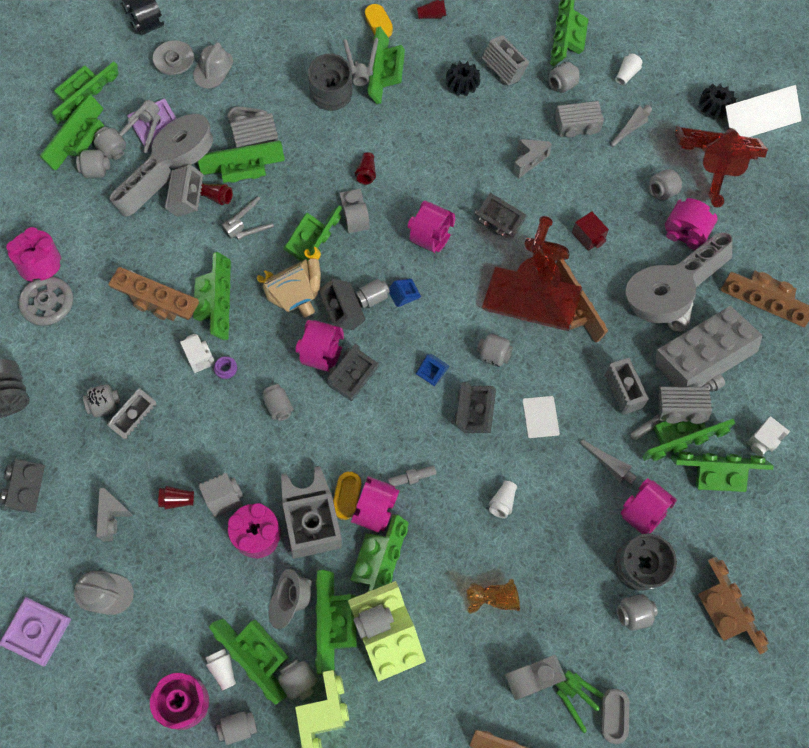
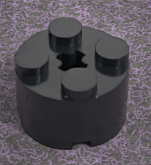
(143, 15)

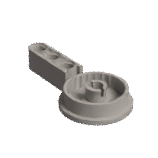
(174, 147)
(668, 291)

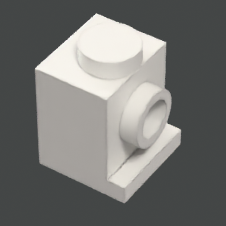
(197, 353)
(767, 437)

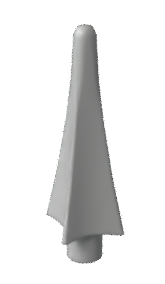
(638, 119)
(616, 467)

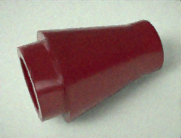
(432, 10)
(366, 171)
(217, 192)
(174, 497)

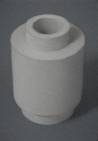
(372, 293)
(277, 402)
(373, 621)
(236, 727)

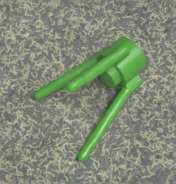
(573, 686)

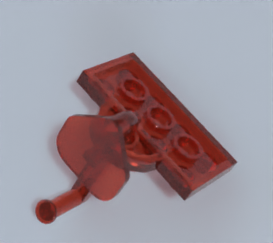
(724, 154)
(533, 294)

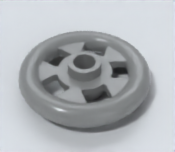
(50, 316)

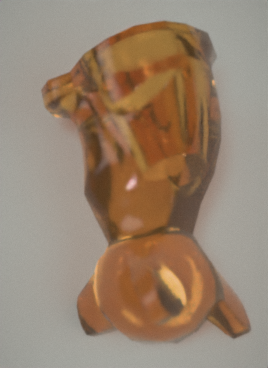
(498, 596)

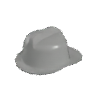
(213, 66)
(103, 592)
(290, 596)

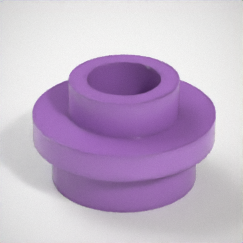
(225, 361)

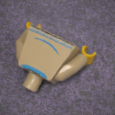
(294, 285)

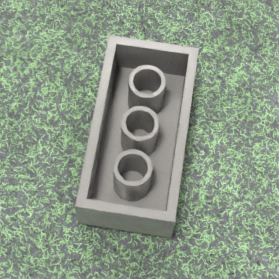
(708, 349)

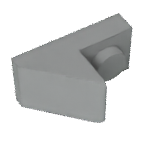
(531, 154)
(108, 509)

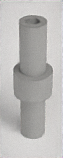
(412, 476)

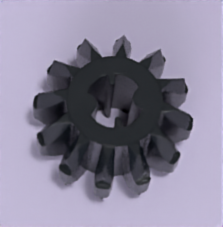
(463, 78)
(715, 99)

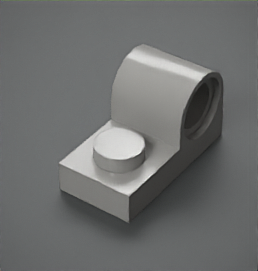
(354, 211)
(535, 677)

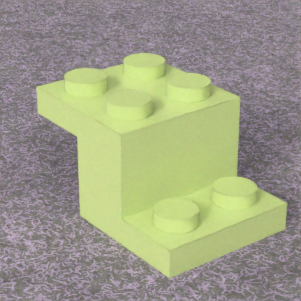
(395, 648)
(323, 715)

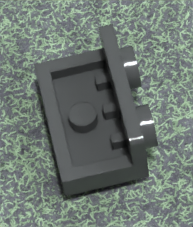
(500, 215)
(352, 372)
(475, 408)
(22, 486)

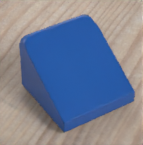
(403, 292)
(432, 369)

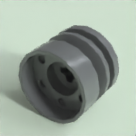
(330, 82)
(12, 390)
(658, 566)

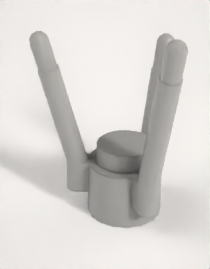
(360, 72)
(147, 112)
(234, 225)

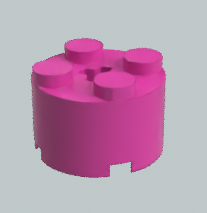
(690, 223)
(431, 226)
(34, 254)
(320, 345)
(374, 503)
(648, 507)
(241, 526)
(168, 692)

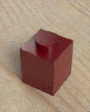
(590, 231)

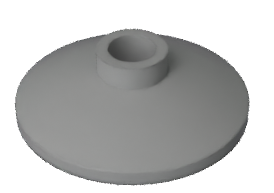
(173, 51)

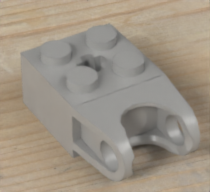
(307, 507)

